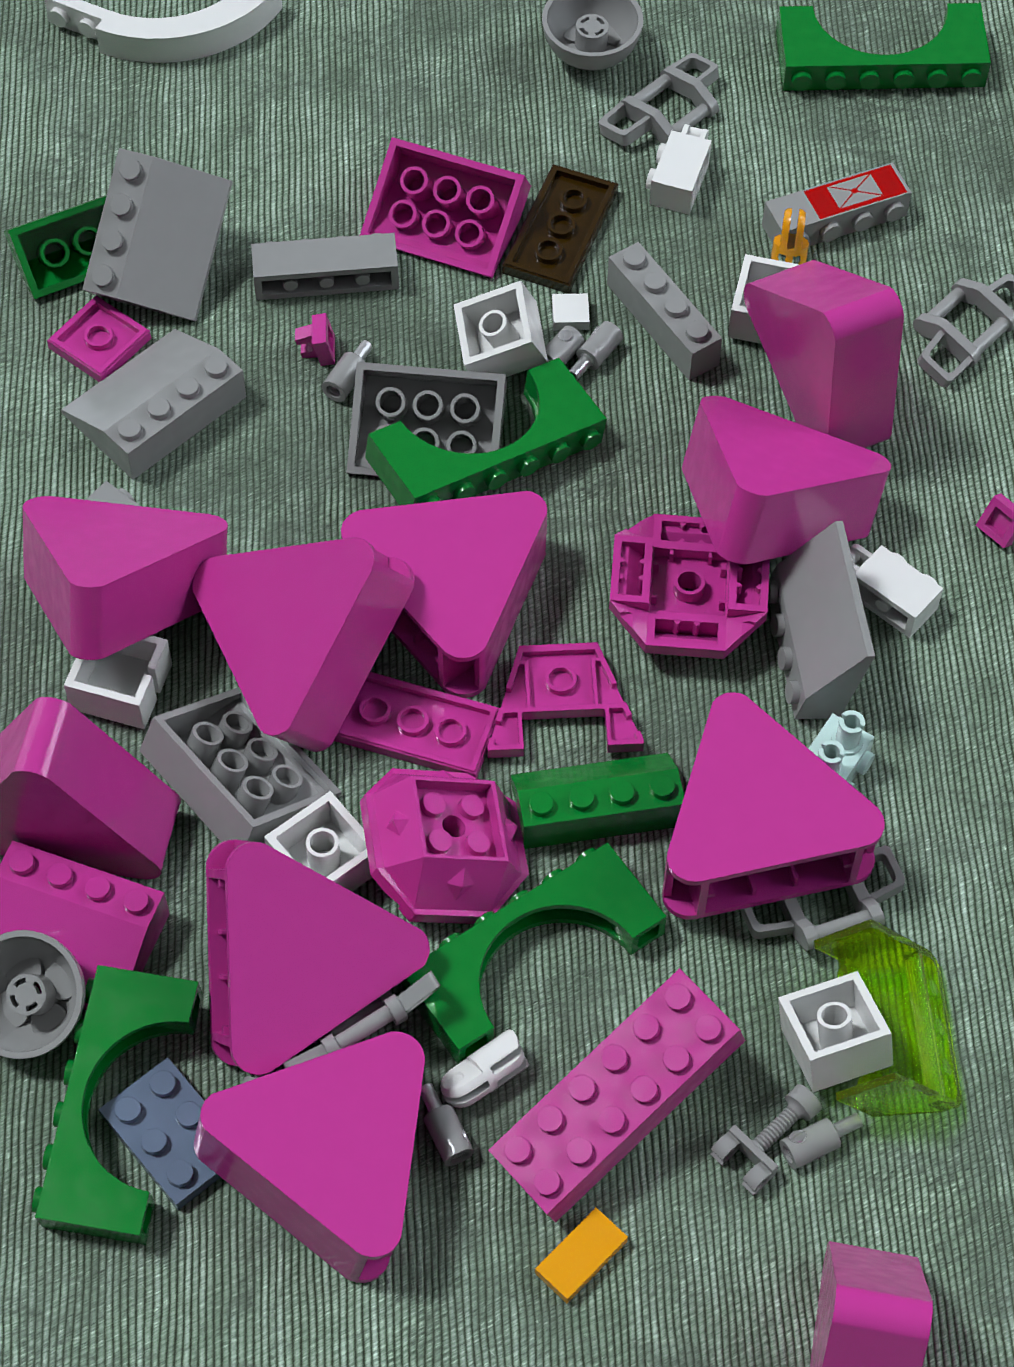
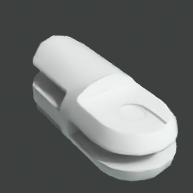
(484, 1070)

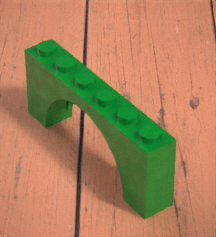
(819, 62)
(422, 473)
(591, 893)
(120, 1013)

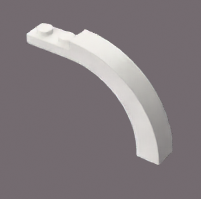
(166, 38)

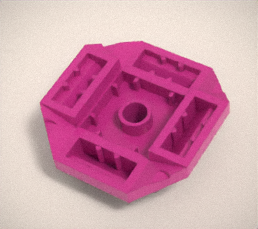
(648, 597)
(443, 844)

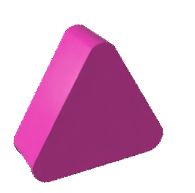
(831, 347)
(774, 482)
(114, 568)
(470, 577)
(303, 629)
(81, 794)
(763, 819)
(292, 954)
(325, 1148)
(871, 1309)

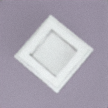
(571, 311)

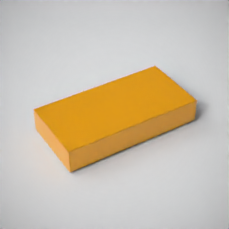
(581, 1255)

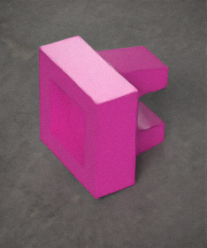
(317, 340)
(998, 520)

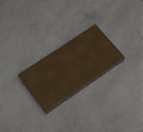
(560, 229)

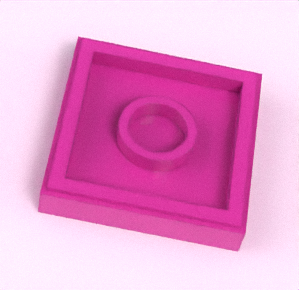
(99, 339)

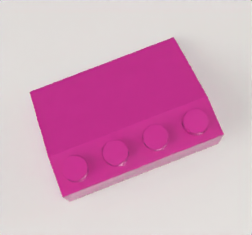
(446, 207)
(84, 908)

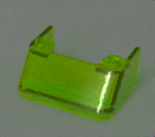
(913, 1003)

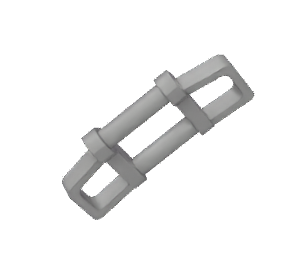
(652, 119)
(939, 329)
(865, 905)
(372, 1018)

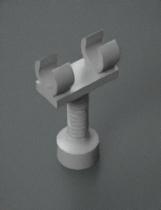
(801, 1105)

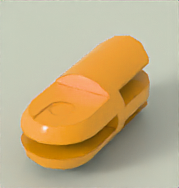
(791, 244)

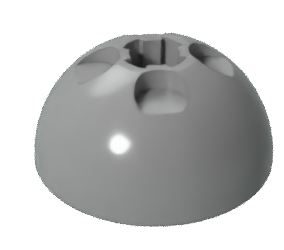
(592, 32)
(30, 960)

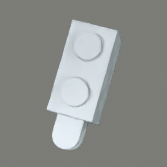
(679, 169)
(895, 588)

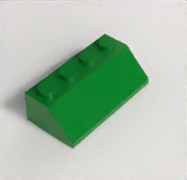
(56, 248)
(597, 800)

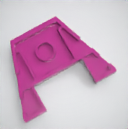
(562, 683)

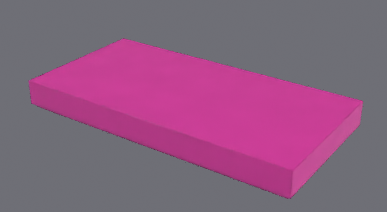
(419, 725)

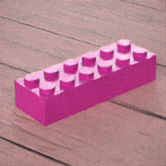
(617, 1095)

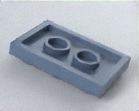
(158, 1127)

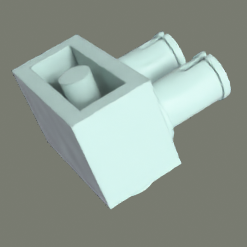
(845, 745)

